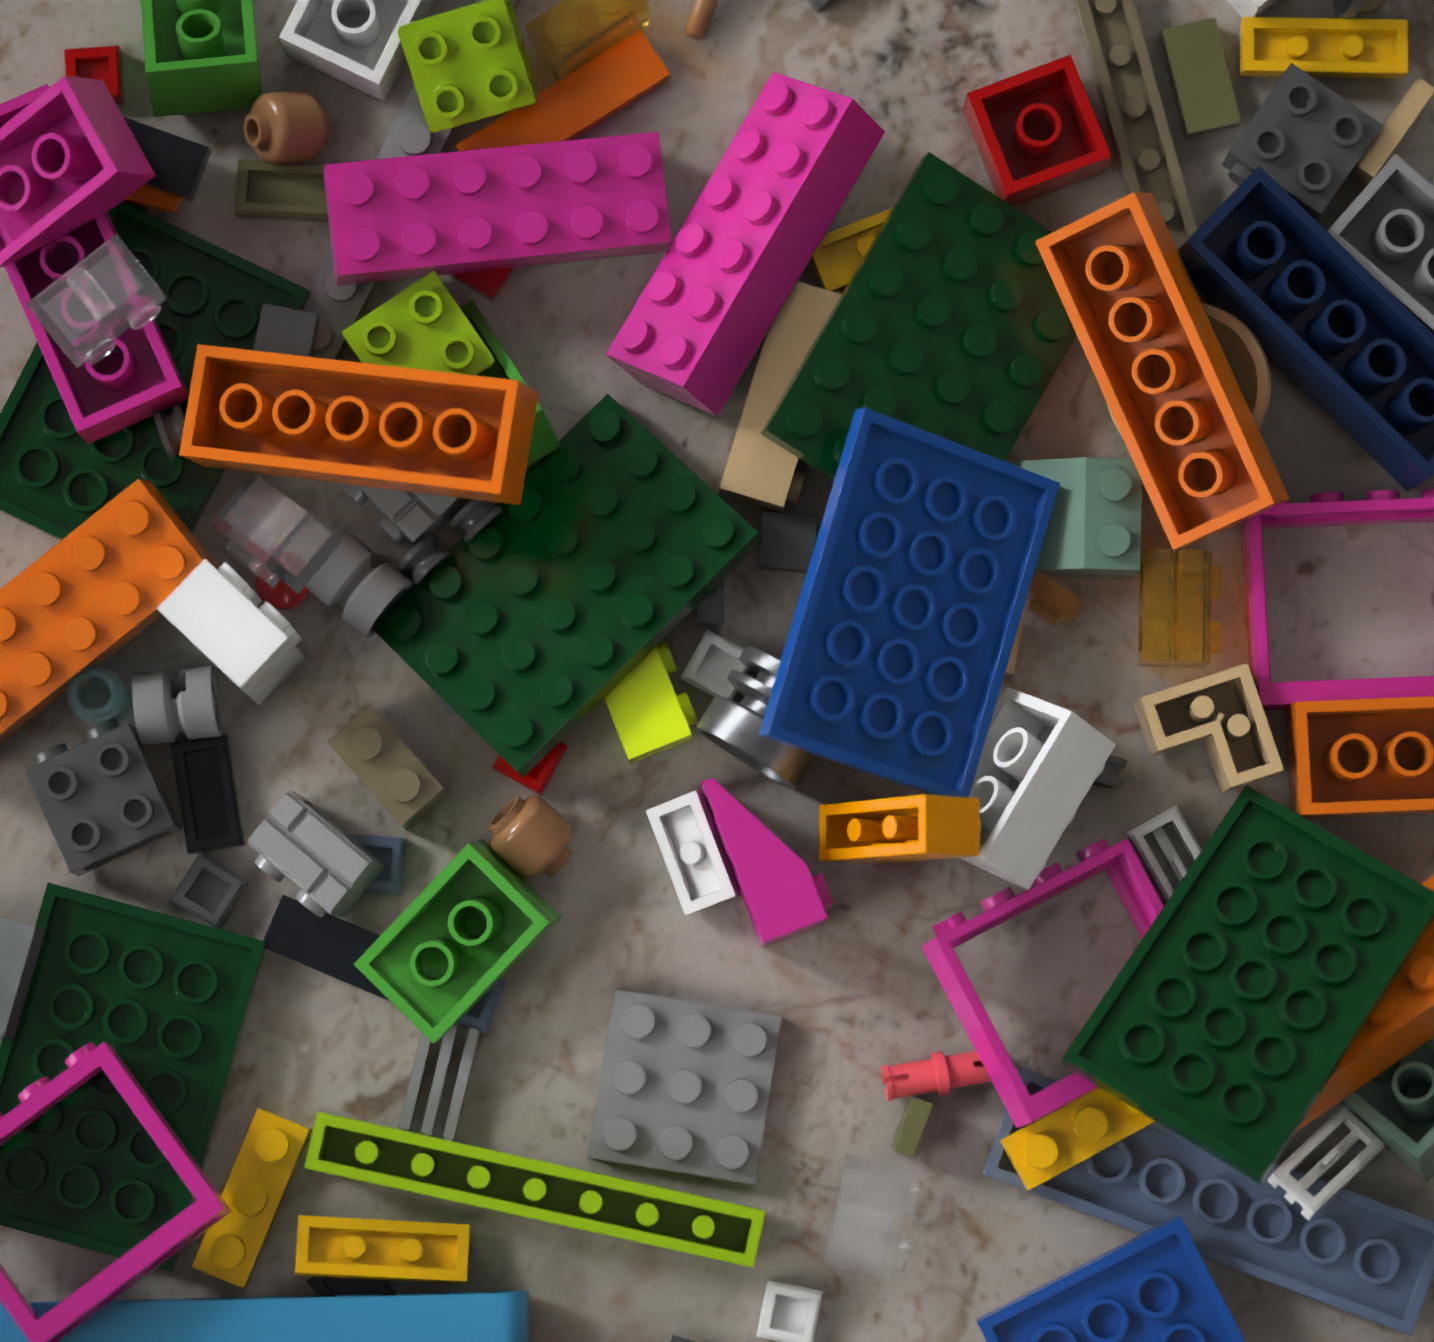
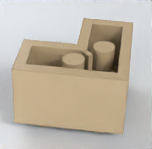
(1224, 714)

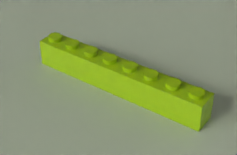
(535, 1189)

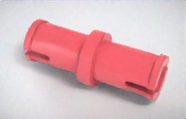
(933, 1075)

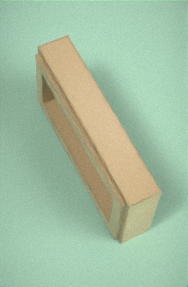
(1392, 133)

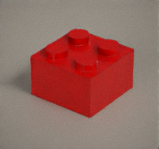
(1036, 132)

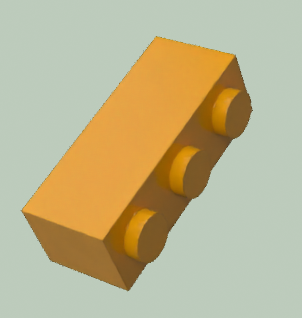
(899, 829)

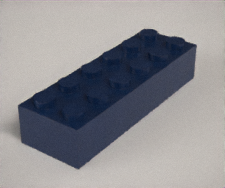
(1322, 321)

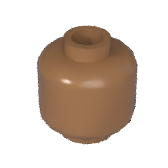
(287, 127)
(531, 837)

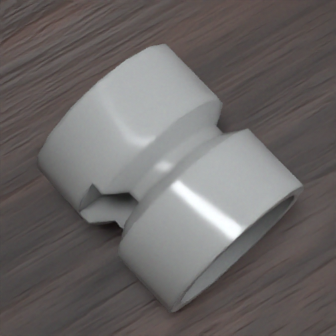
(358, 584)
(177, 705)

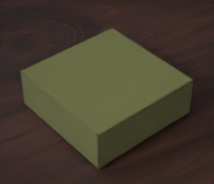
(911, 1126)

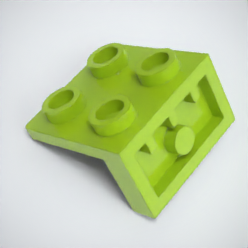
(469, 64)
(420, 331)

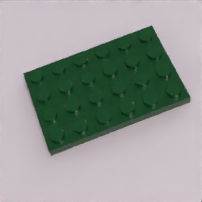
(212, 299)
(935, 329)
(567, 585)
(1252, 983)
(174, 1012)

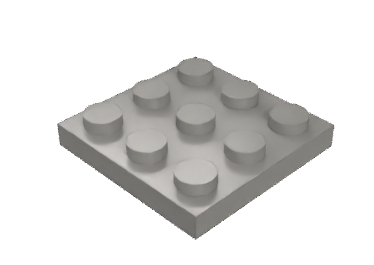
(684, 1086)

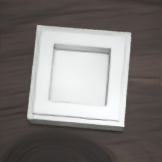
(712, 665)
(789, 1312)

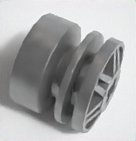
(737, 725)

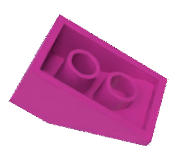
(64, 165)
(770, 876)

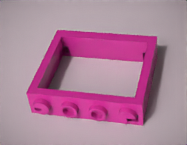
(1323, 510)
(1143, 908)
(153, 1250)

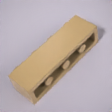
(757, 468)

